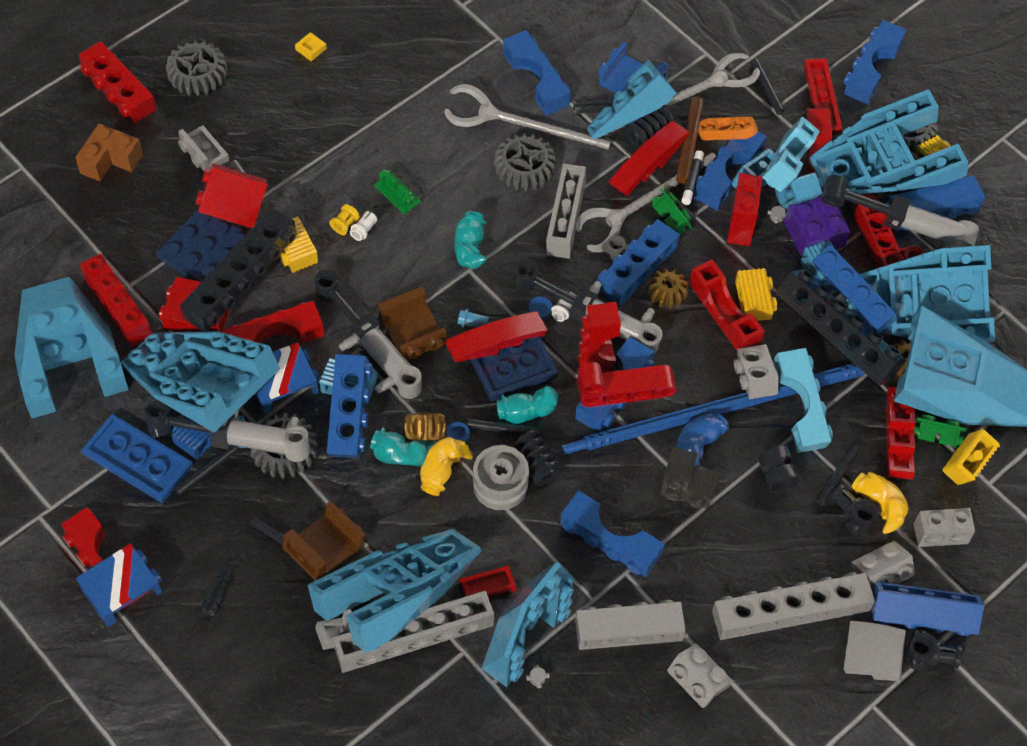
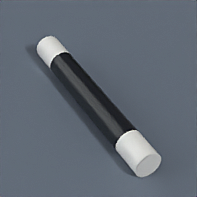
(691, 182)

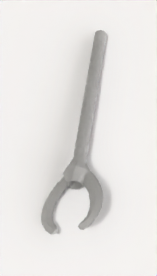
(717, 79)
(490, 112)
(617, 216)

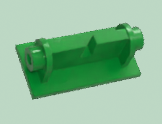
(396, 192)
(667, 204)
(948, 431)

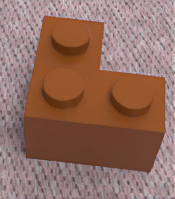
(108, 148)

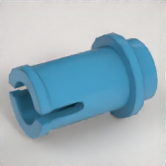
(472, 319)

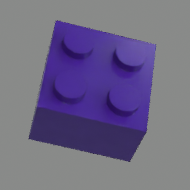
(815, 223)

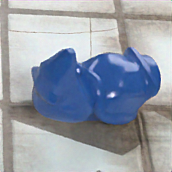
(702, 432)

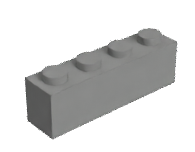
(566, 211)
(629, 625)

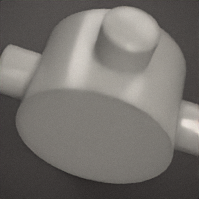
(777, 214)
(537, 676)

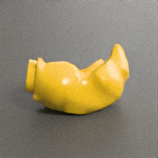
(438, 463)
(886, 496)

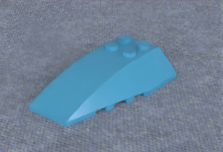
(944, 281)

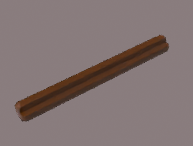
(689, 143)

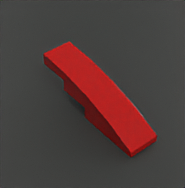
(822, 121)
(648, 157)
(496, 335)
(899, 437)

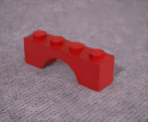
(712, 290)
(298, 322)
(599, 326)
(86, 536)

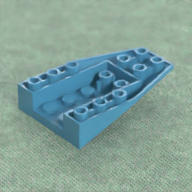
(201, 372)
(961, 375)
(544, 597)

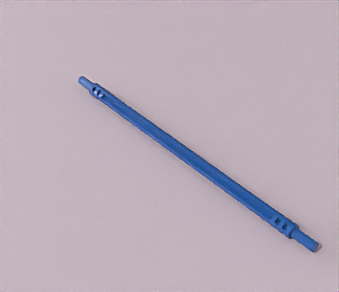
(687, 415)

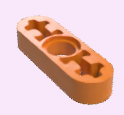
(727, 128)

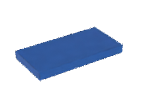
(137, 458)

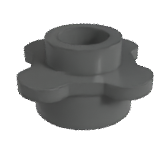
(615, 241)

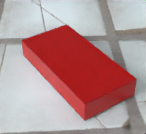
(494, 582)

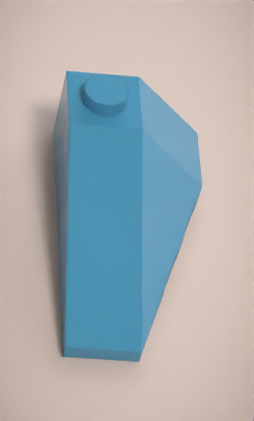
(643, 95)

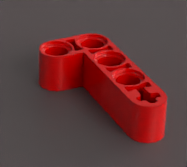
(881, 236)
(624, 385)

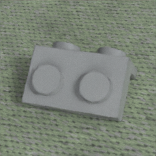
(202, 148)
(886, 565)
(699, 675)

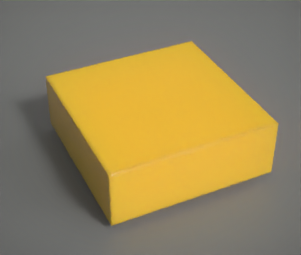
(310, 46)

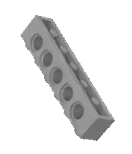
(732, 625)
(431, 627)

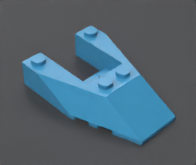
(877, 158)
(58, 329)
(408, 576)

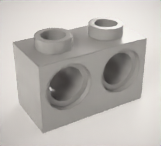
(756, 371)
(944, 527)

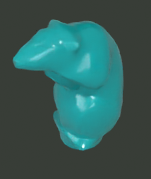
(468, 236)
(525, 407)
(393, 448)

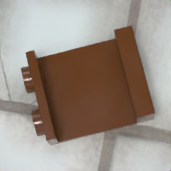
(411, 324)
(325, 542)

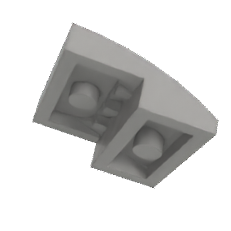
(875, 650)

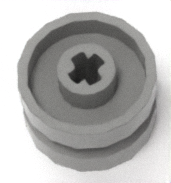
(500, 477)

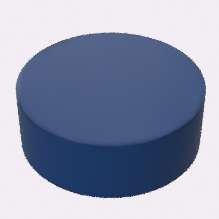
(542, 306)
(458, 431)

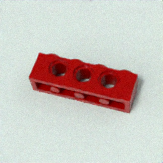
(117, 82)
(115, 300)

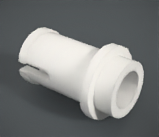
(360, 230)
(561, 311)

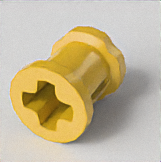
(344, 219)

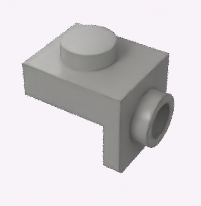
(328, 629)

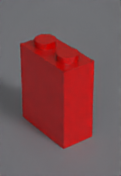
(231, 195)
(744, 209)
(171, 313)

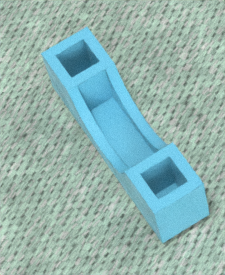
(786, 160)
(795, 371)

